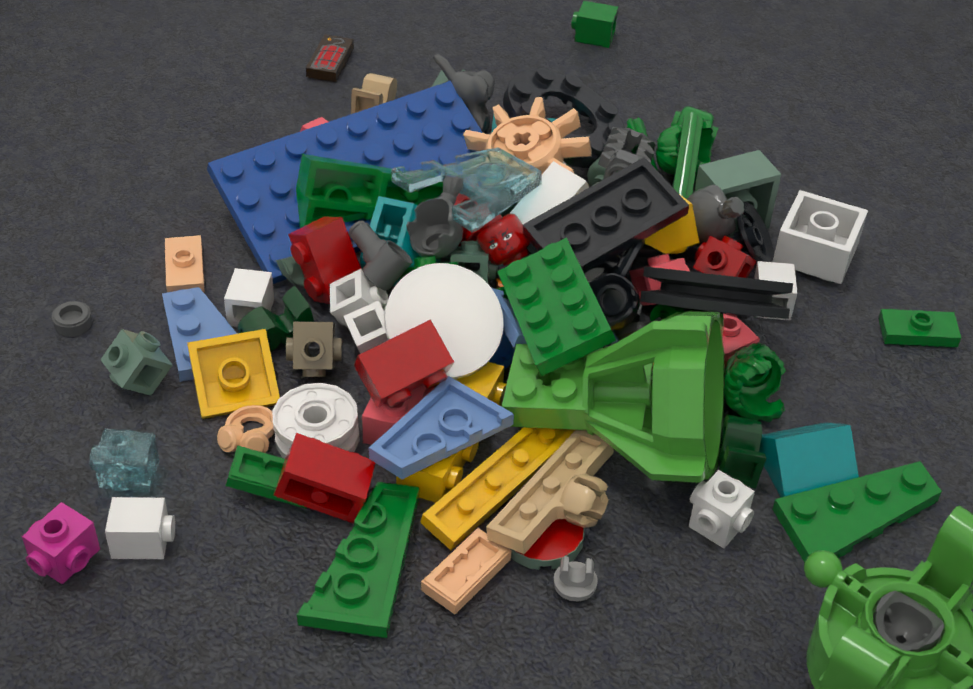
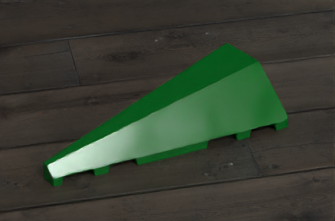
(348, 189)

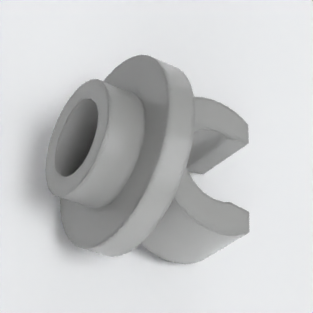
(575, 579)

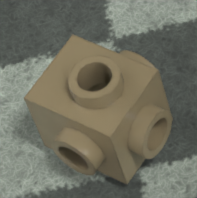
(298, 348)

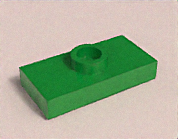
(919, 328)
(256, 473)

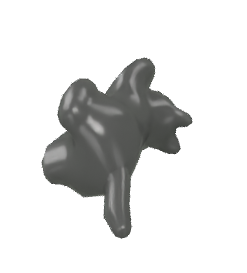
(473, 88)

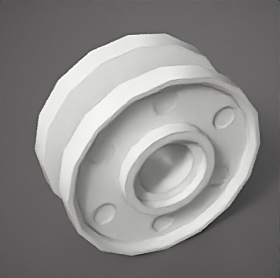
(318, 413)

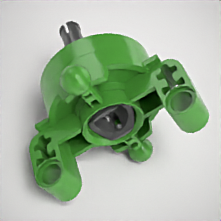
(896, 623)

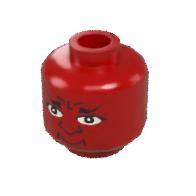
(504, 240)

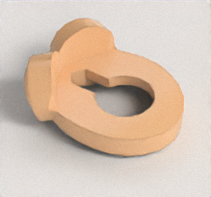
(256, 439)

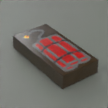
(329, 58)

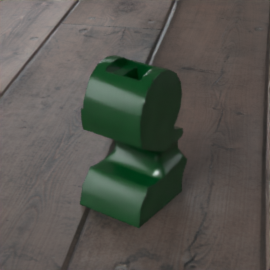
(278, 327)
(740, 450)

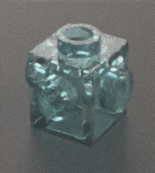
(125, 460)

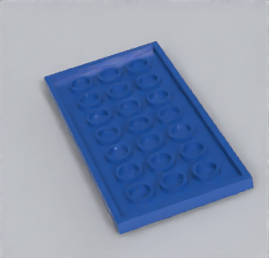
(402, 132)

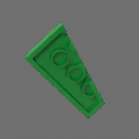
(854, 509)
(368, 565)

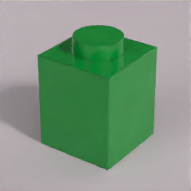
(595, 23)

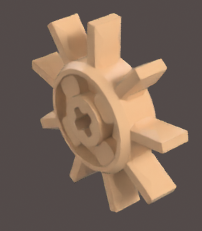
(533, 137)

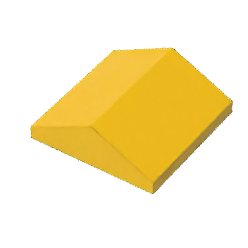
(233, 373)

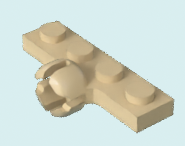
(558, 490)

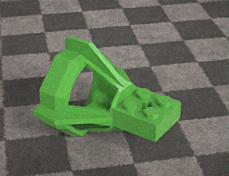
(657, 422)

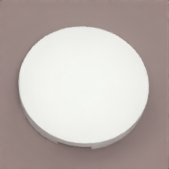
(458, 306)

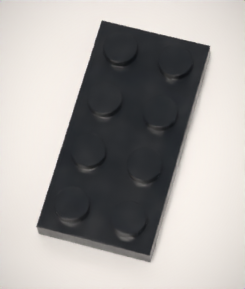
(610, 215)

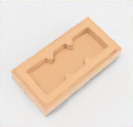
(184, 263)
(465, 571)

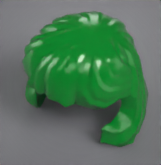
(669, 142)
(751, 379)

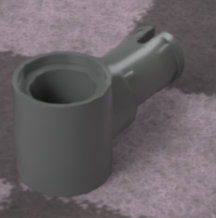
(383, 258)

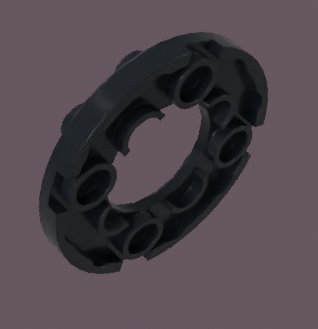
(545, 83)

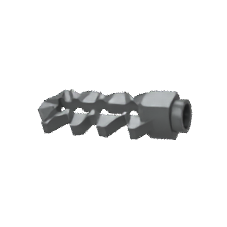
(616, 159)

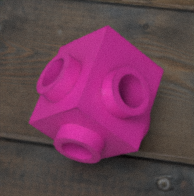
(60, 543)

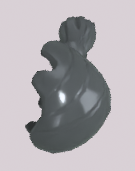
(714, 212)
(433, 228)

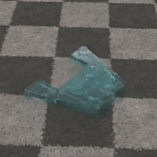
(491, 181)

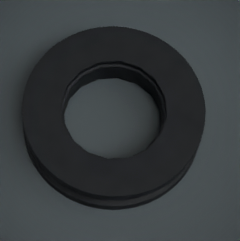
(716, 293)

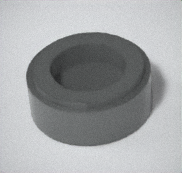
(72, 319)

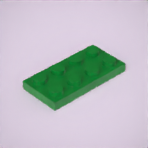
(555, 307)

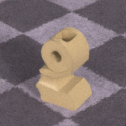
(374, 91)

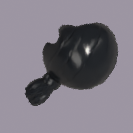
(617, 300)

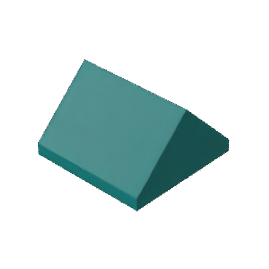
(809, 457)

